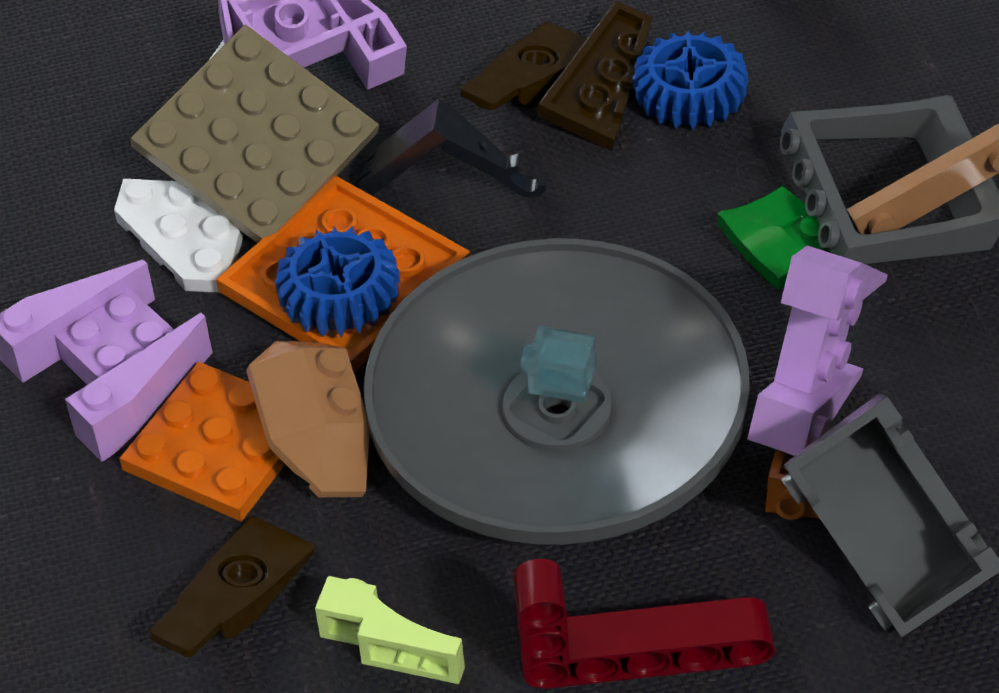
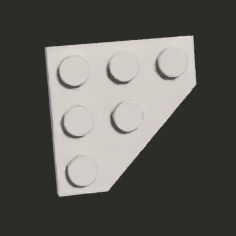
(179, 231)

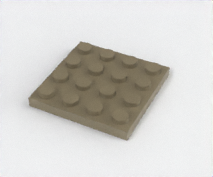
(254, 135)

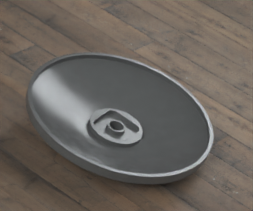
(487, 453)

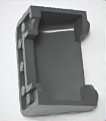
(891, 516)

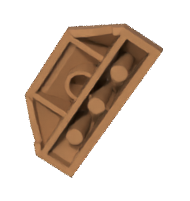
(313, 414)

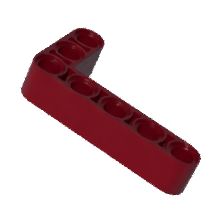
(630, 642)

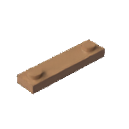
(929, 185)

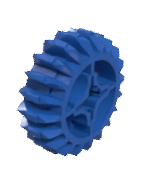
(690, 79)
(337, 281)

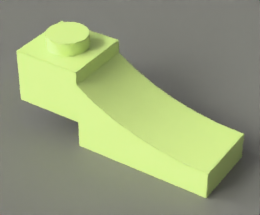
(355, 615)

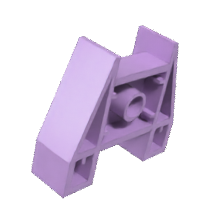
(321, 29)
(112, 344)
(813, 363)

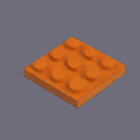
(207, 444)

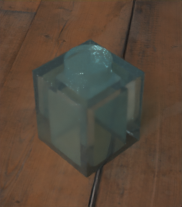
(560, 363)

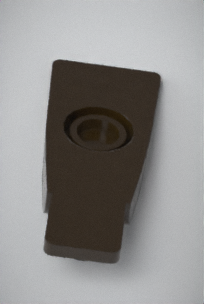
(525, 68)
(233, 587)

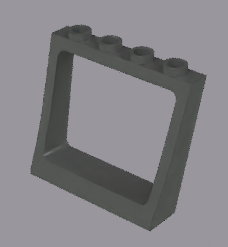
(938, 129)

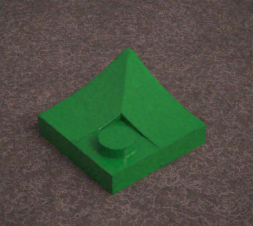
(771, 233)

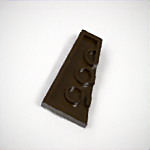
(599, 79)

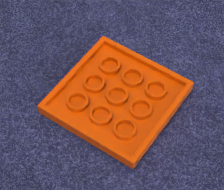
(339, 204)

